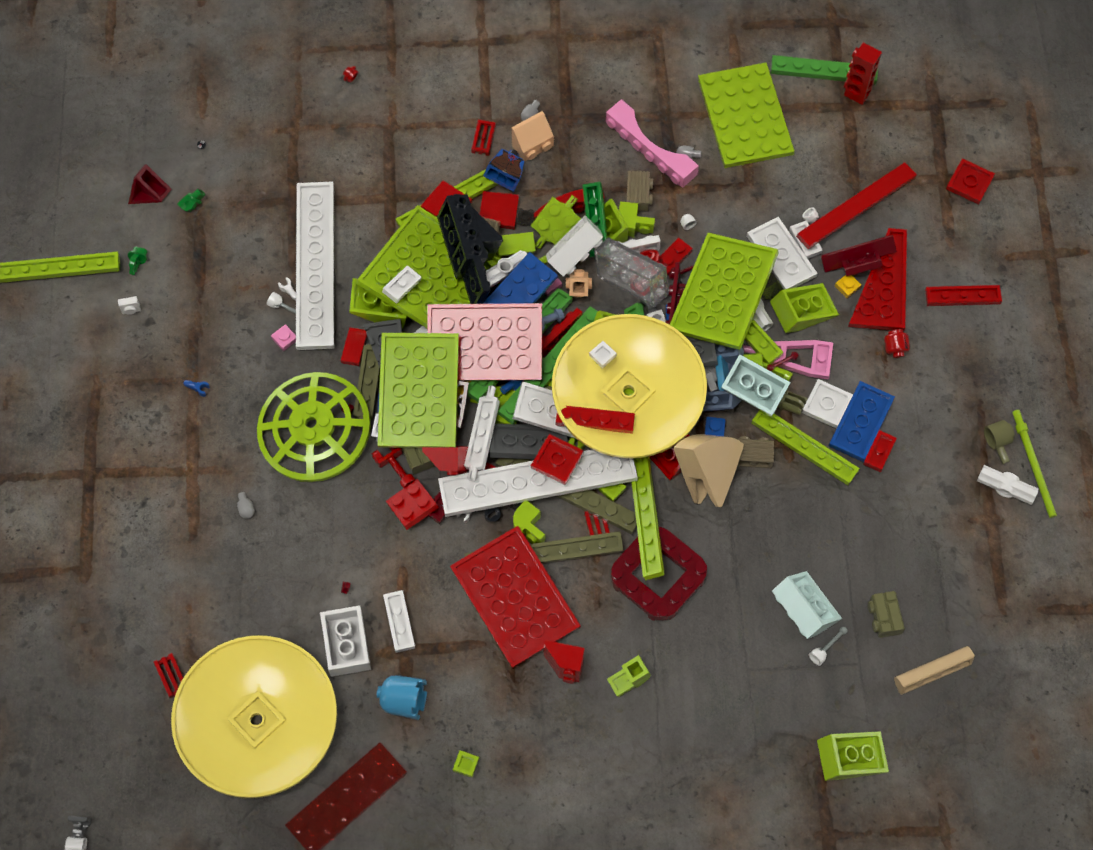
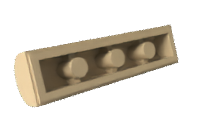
(934, 670)

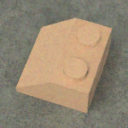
(532, 137)

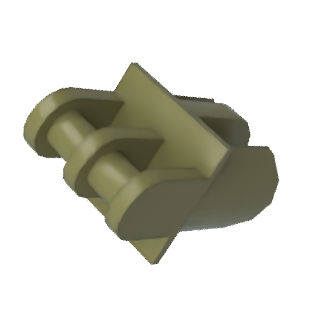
(792, 402)

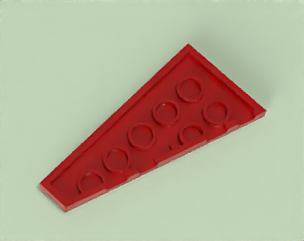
(884, 294)

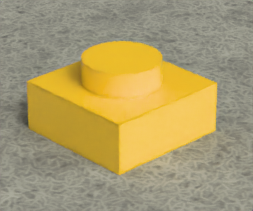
(847, 285)

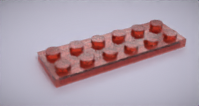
(346, 799)

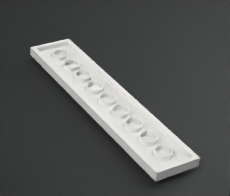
(315, 266)
(520, 483)

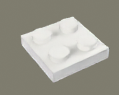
(827, 403)

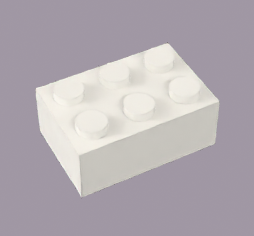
(575, 246)
(345, 641)

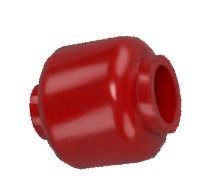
(897, 343)

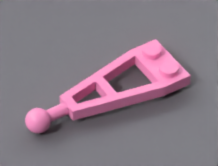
(820, 358)

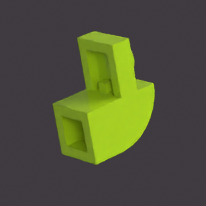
(635, 223)
(525, 518)
(632, 675)

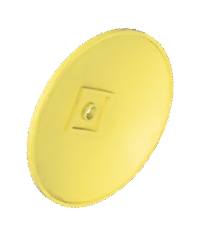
(652, 362)
(233, 686)

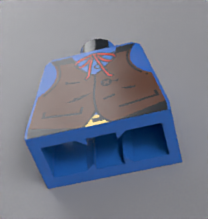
(505, 169)

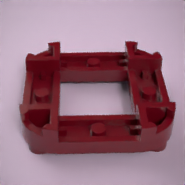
(677, 595)

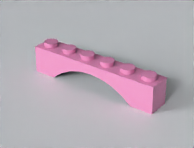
(677, 166)

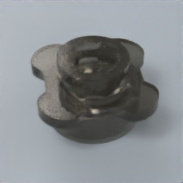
(524, 221)

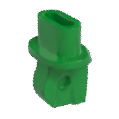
(189, 202)
(137, 257)

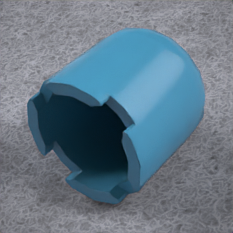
(402, 696)

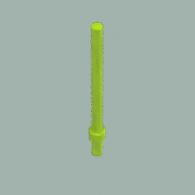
(1022, 429)

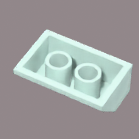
(755, 385)
(806, 604)

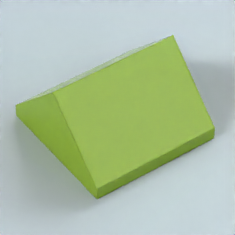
(615, 224)

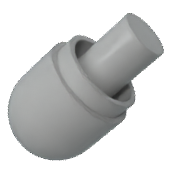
(530, 110)
(689, 151)
(245, 506)

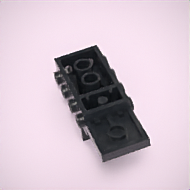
(469, 244)

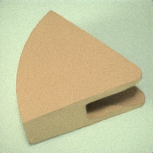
(708, 465)

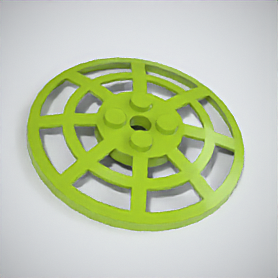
(319, 433)

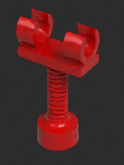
(391, 458)

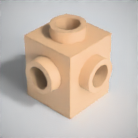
(578, 289)

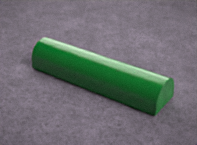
(595, 208)

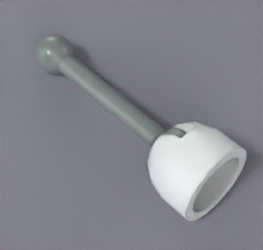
(275, 301)
(819, 655)

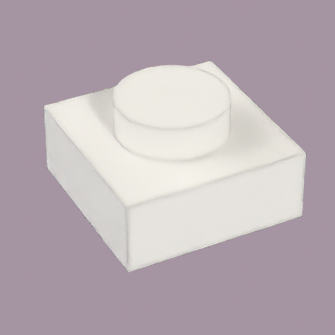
(129, 305)
(602, 354)

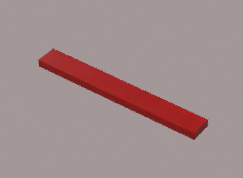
(856, 205)

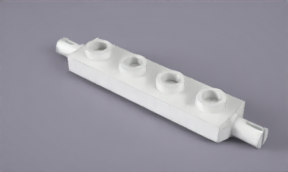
(482, 433)

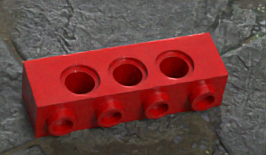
(862, 73)

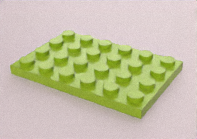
(745, 115)
(724, 290)
(418, 390)

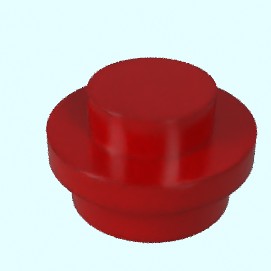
(350, 74)

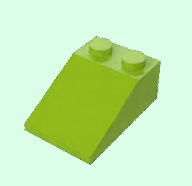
(371, 307)
(803, 307)
(852, 755)

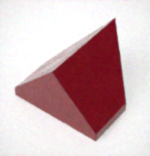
(148, 187)

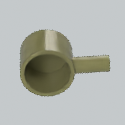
(998, 436)

